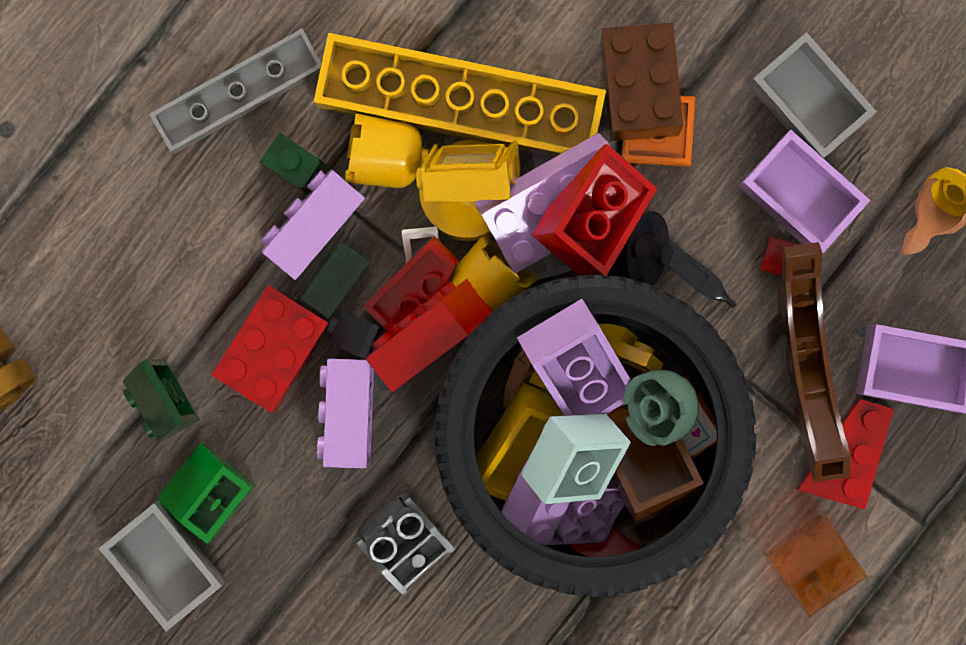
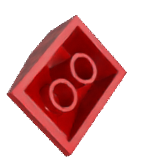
(595, 213)

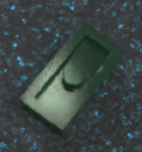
(335, 280)

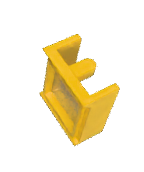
(469, 172)

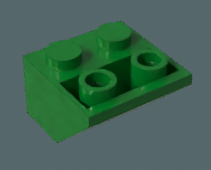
(205, 493)

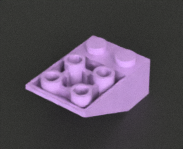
(562, 522)

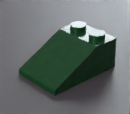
(159, 398)

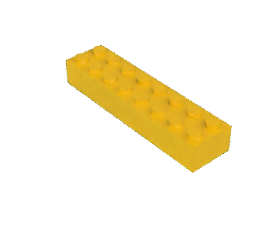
(456, 96)

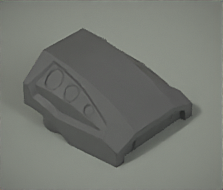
(401, 541)

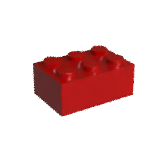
(427, 333)
(271, 349)

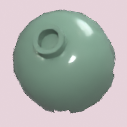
(660, 407)

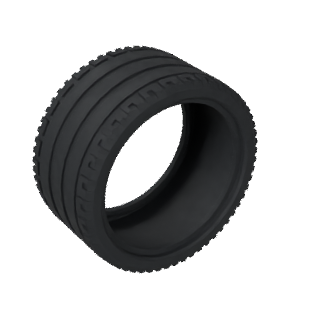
(723, 467)

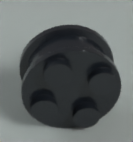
(645, 250)

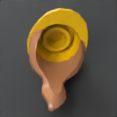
(938, 209)

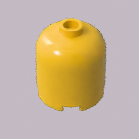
(383, 152)
(491, 274)

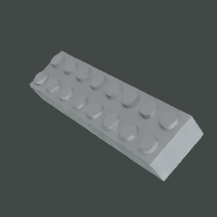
(236, 91)

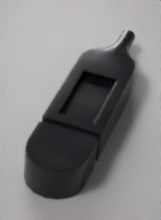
(698, 276)

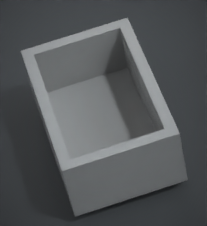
(811, 96)
(162, 565)

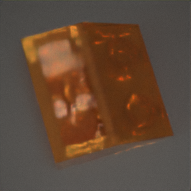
(815, 565)

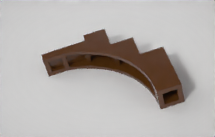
(809, 364)

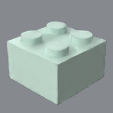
(575, 458)

